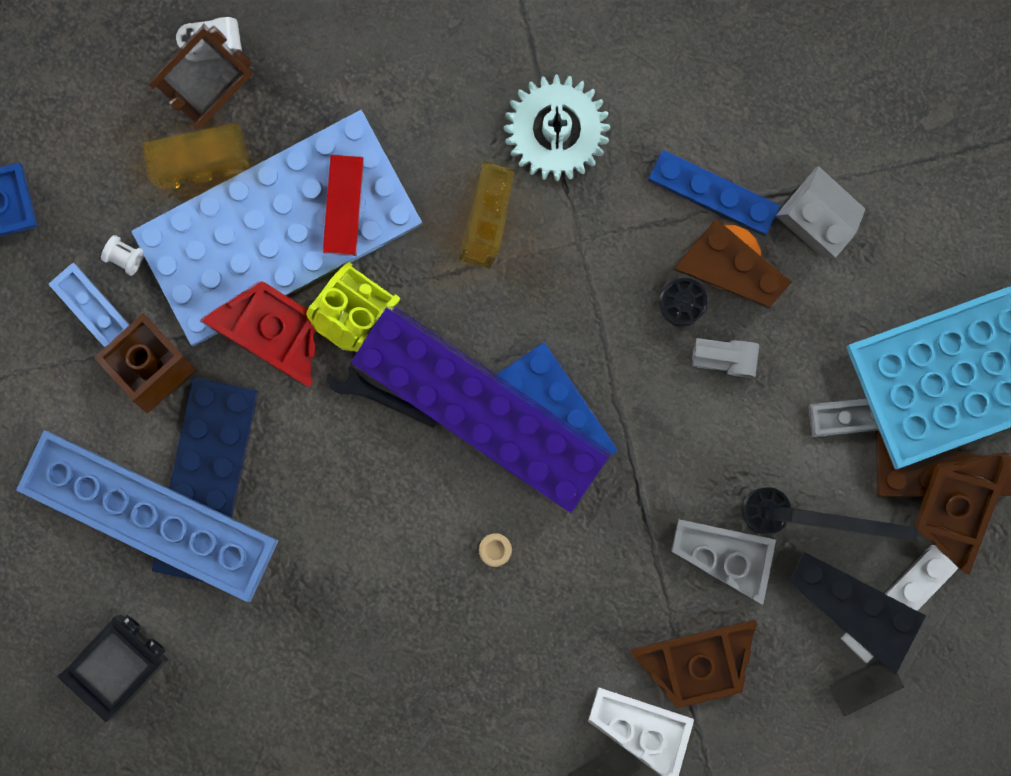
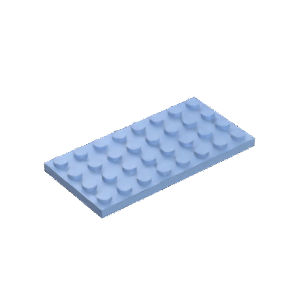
(271, 225)

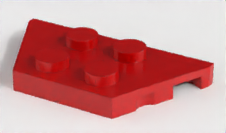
(269, 328)

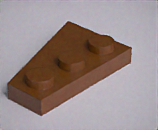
(730, 264)

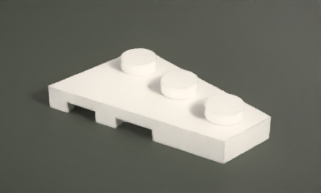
(643, 730)

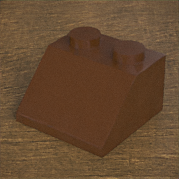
(144, 363)

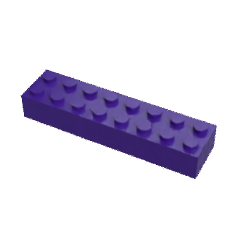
(481, 408)

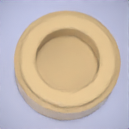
(495, 550)

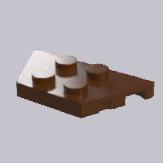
(961, 505)
(700, 664)

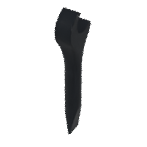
(358, 386)

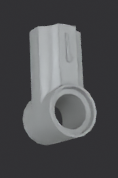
(735, 358)

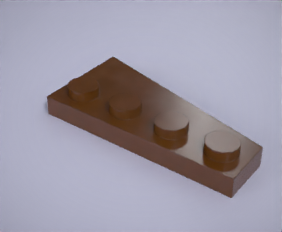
(915, 478)

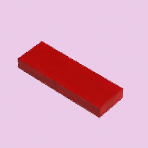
(343, 205)

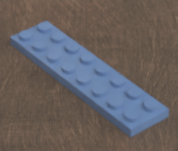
(147, 516)

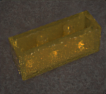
(196, 156)

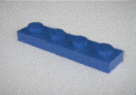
(714, 193)

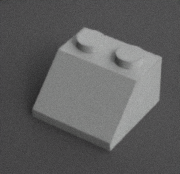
(822, 214)

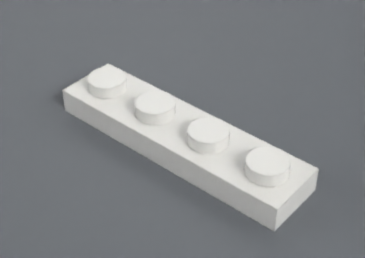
(914, 587)

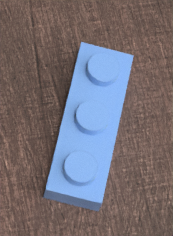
(89, 304)

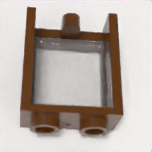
(202, 75)

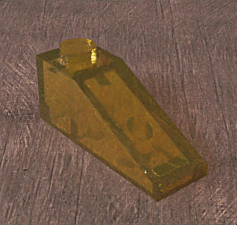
(487, 215)

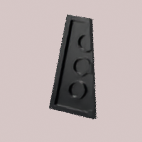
(869, 616)

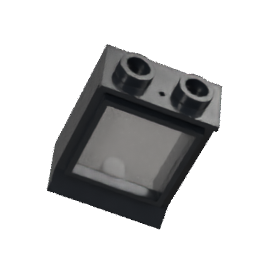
(114, 667)

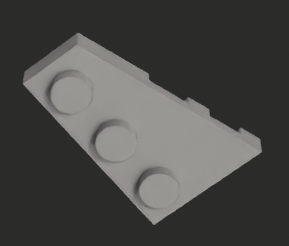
(727, 555)

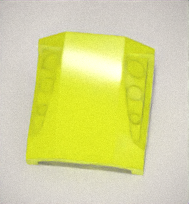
(349, 308)

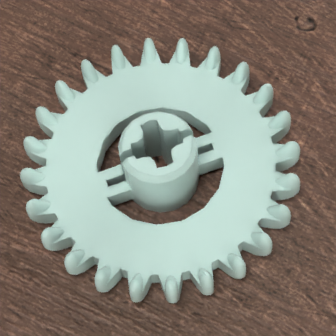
(556, 97)

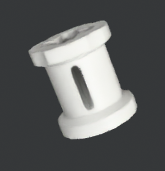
(122, 255)

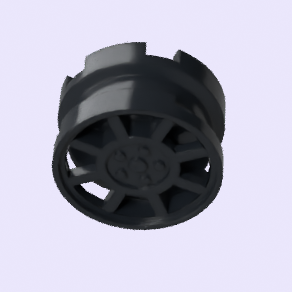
(683, 302)
(754, 509)

